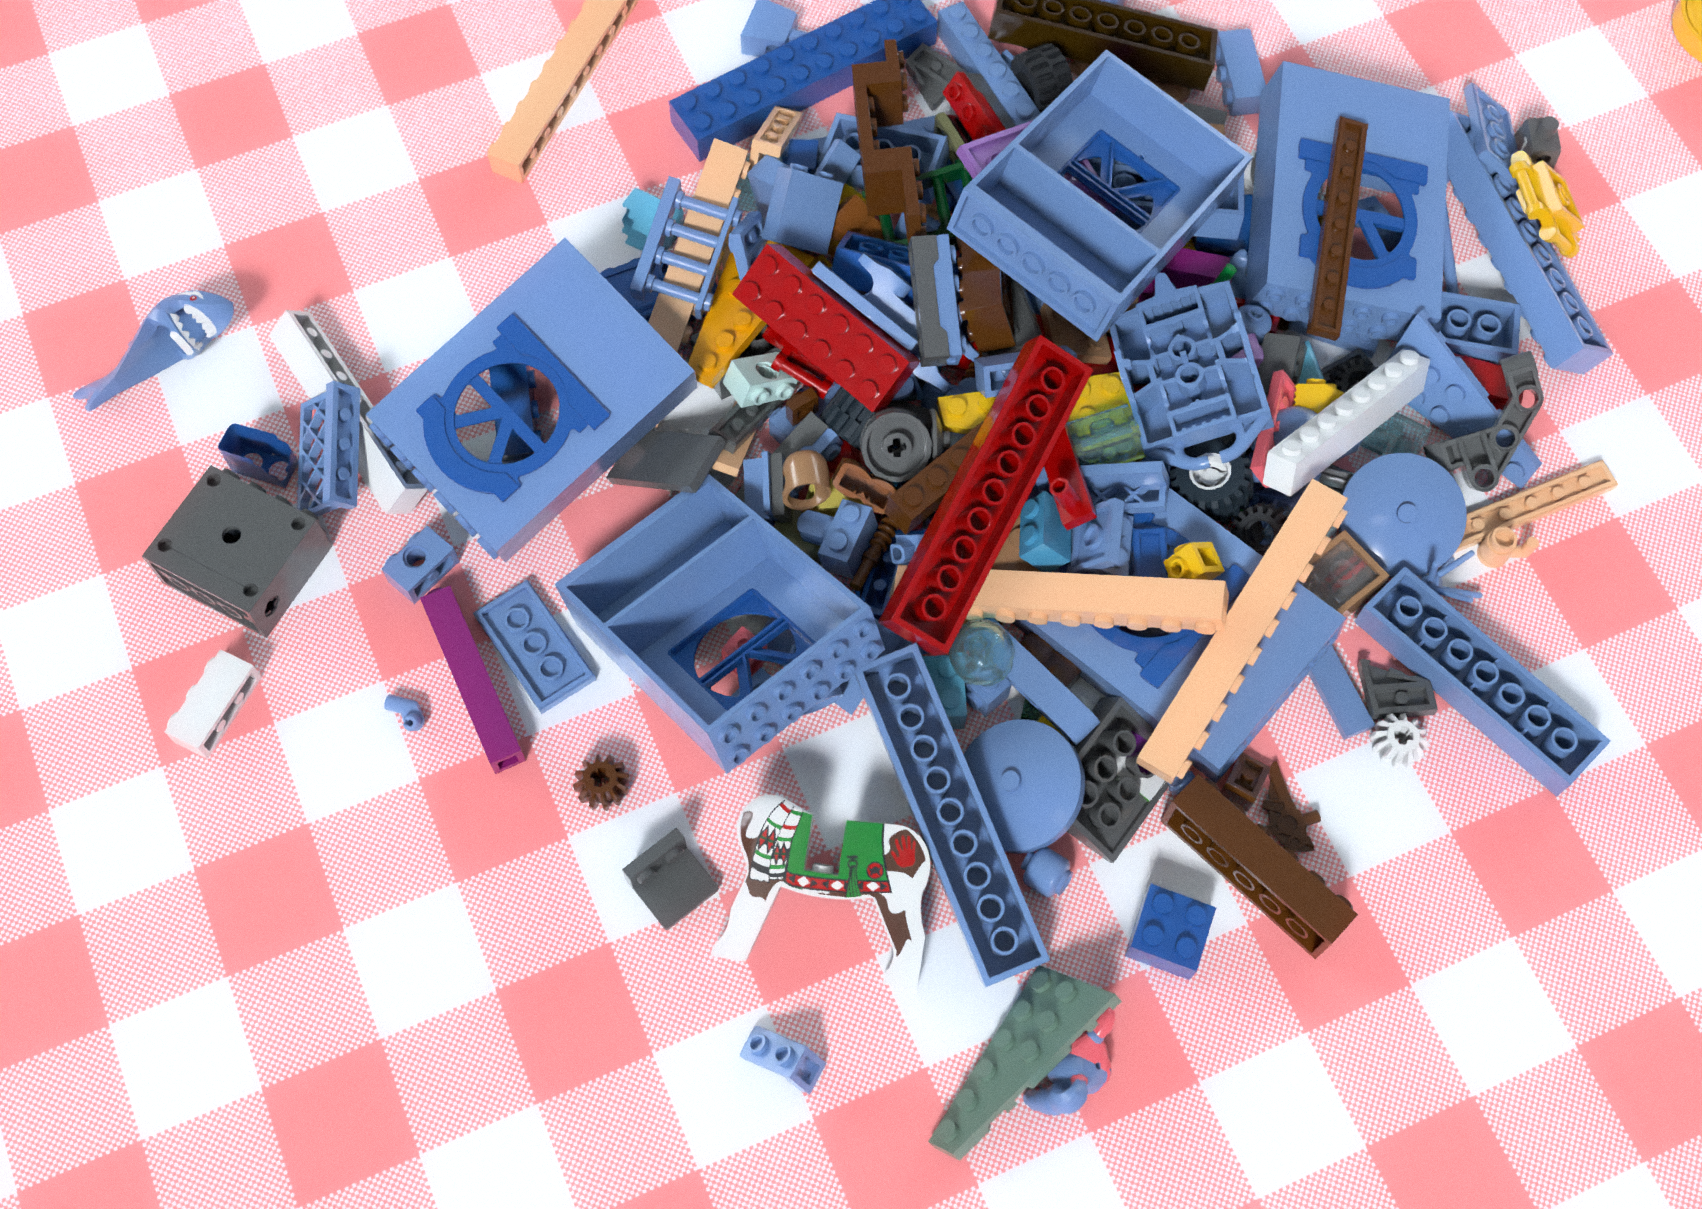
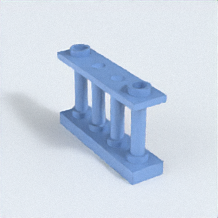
(655, 253)

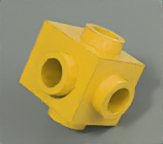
(1194, 561)

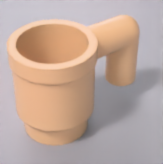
(1502, 545)

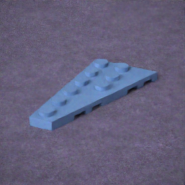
(1456, 398)

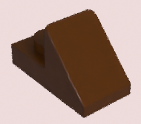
(1245, 781)

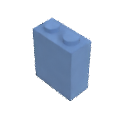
(802, 208)

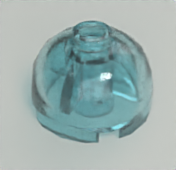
(982, 653)

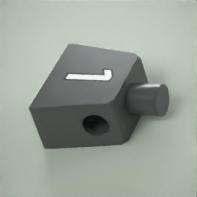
(1540, 139)

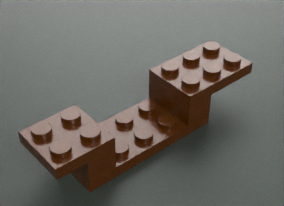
(891, 171)

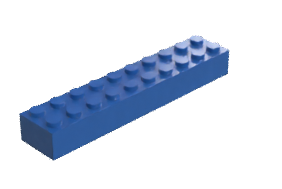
(797, 73)

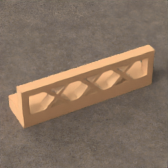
(774, 134)

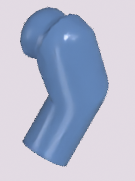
(409, 710)

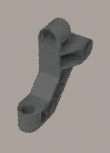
(1479, 448)

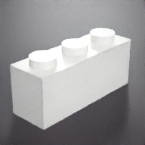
(213, 703)

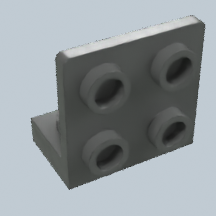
(670, 879)

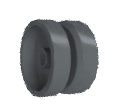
(900, 462)

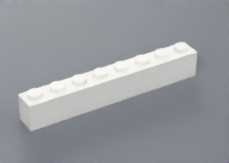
(318, 363)
(1345, 422)

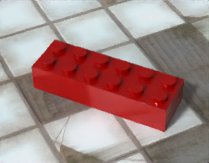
(825, 327)

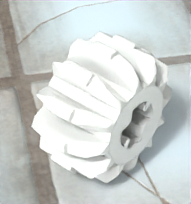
(1404, 731)

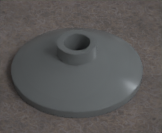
(939, 438)

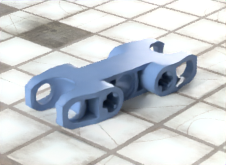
(888, 295)

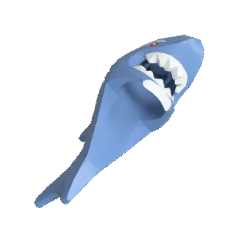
(169, 333)

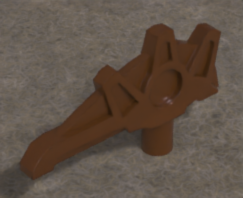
(1285, 819)

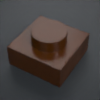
(800, 405)

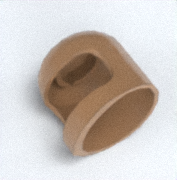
(806, 468)

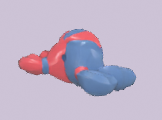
(1078, 1074)

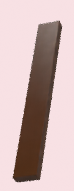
(1337, 229)

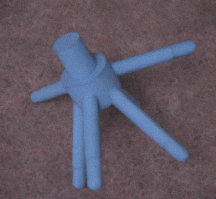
(1435, 582)

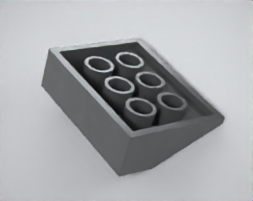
(1110, 805)

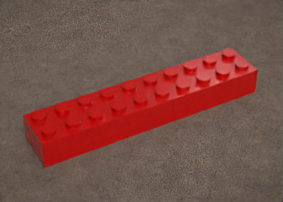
(986, 496)

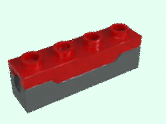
(976, 105)

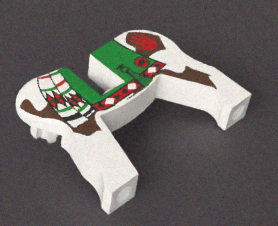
(875, 863)

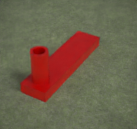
(1068, 483)

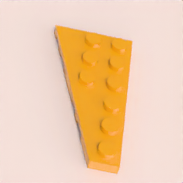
(729, 325)

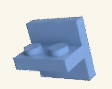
(1104, 542)

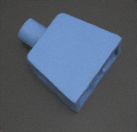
(768, 28)

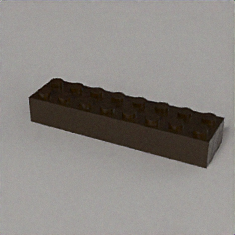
(1084, 29)

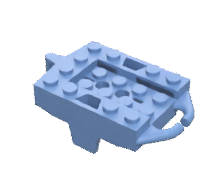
(1226, 389)

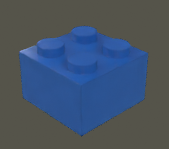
(1170, 932)

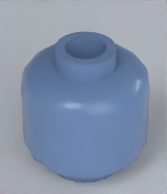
(1256, 321)
(1046, 872)

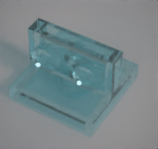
(1107, 437)

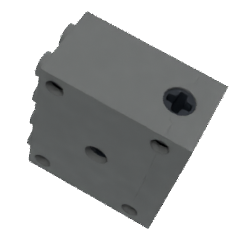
(238, 550)

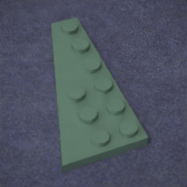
(1021, 1054)

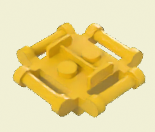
(1547, 198)

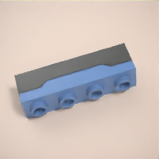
(935, 300)
(808, 435)

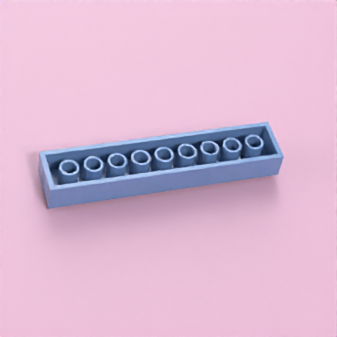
(1526, 262)
(951, 816)

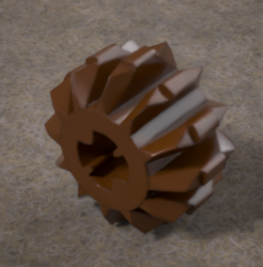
(596, 771)

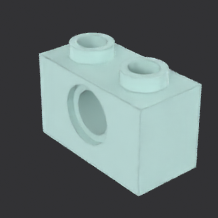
(755, 382)

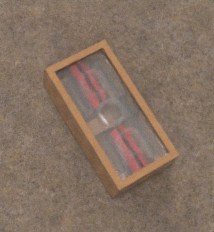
(1345, 575)

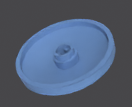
(1405, 512)
(1027, 782)

